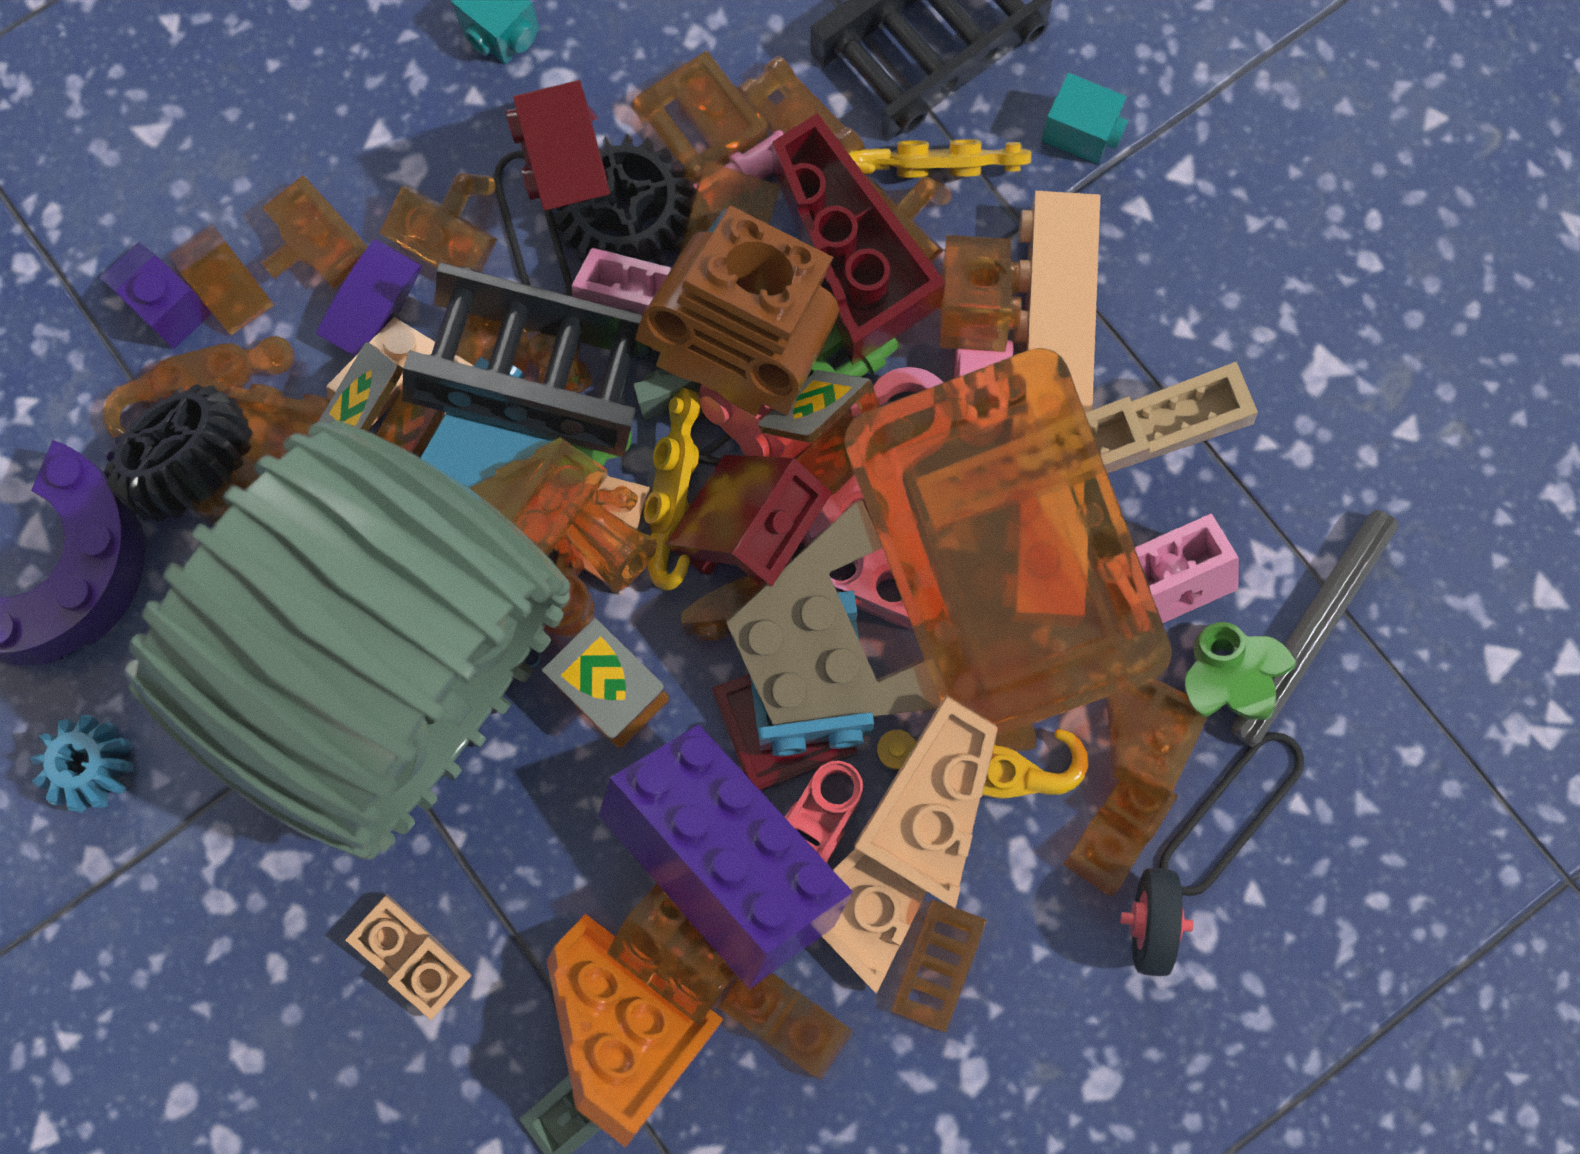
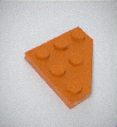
(617, 1033)

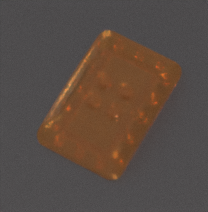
(1008, 542)

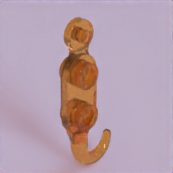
(217, 365)

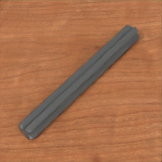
(1323, 615)

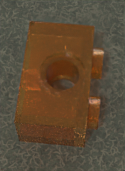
(978, 293)

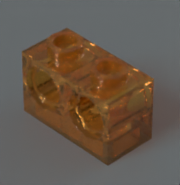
(671, 956)

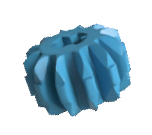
(64, 755)

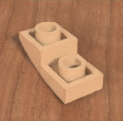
(409, 956)

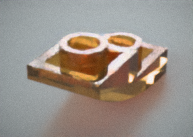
(708, 614)
(1117, 836)
(788, 1022)

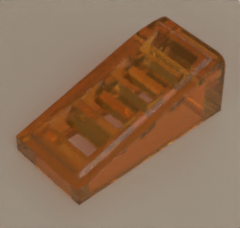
(955, 918)

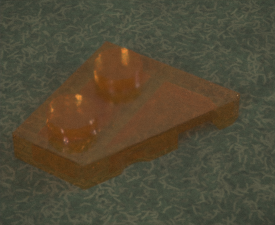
(1152, 736)

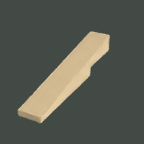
(1172, 417)

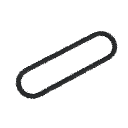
(511, 232)
(1254, 825)

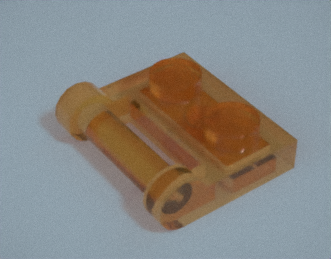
(711, 106)

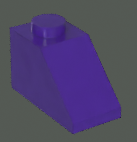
(156, 294)

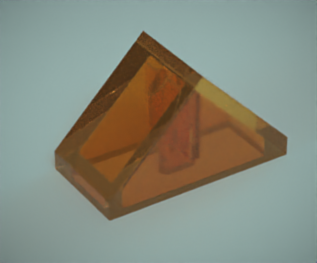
(221, 279)

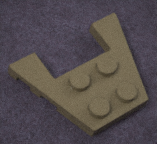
(804, 645)

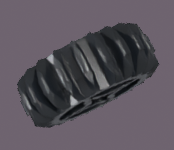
(667, 193)
(178, 453)

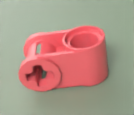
(823, 819)

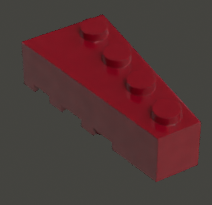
(876, 265)

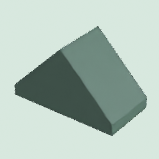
(557, 1123)

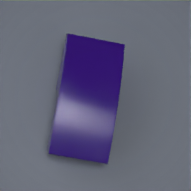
(369, 297)

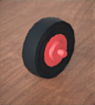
(1157, 922)

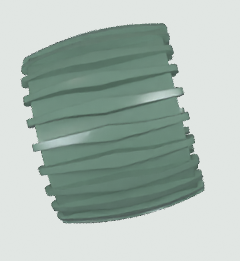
(344, 635)

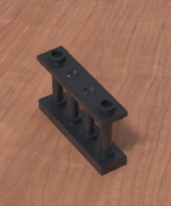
(843, 29)
(515, 402)

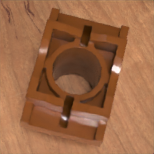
(743, 313)

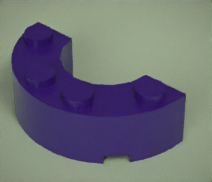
(96, 568)

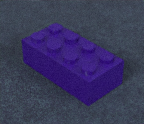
(724, 854)

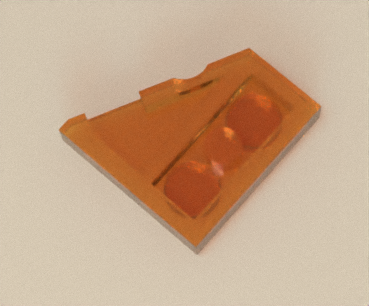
(544, 491)

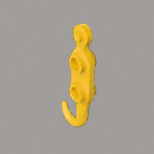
(962, 158)
(667, 503)
(1008, 771)

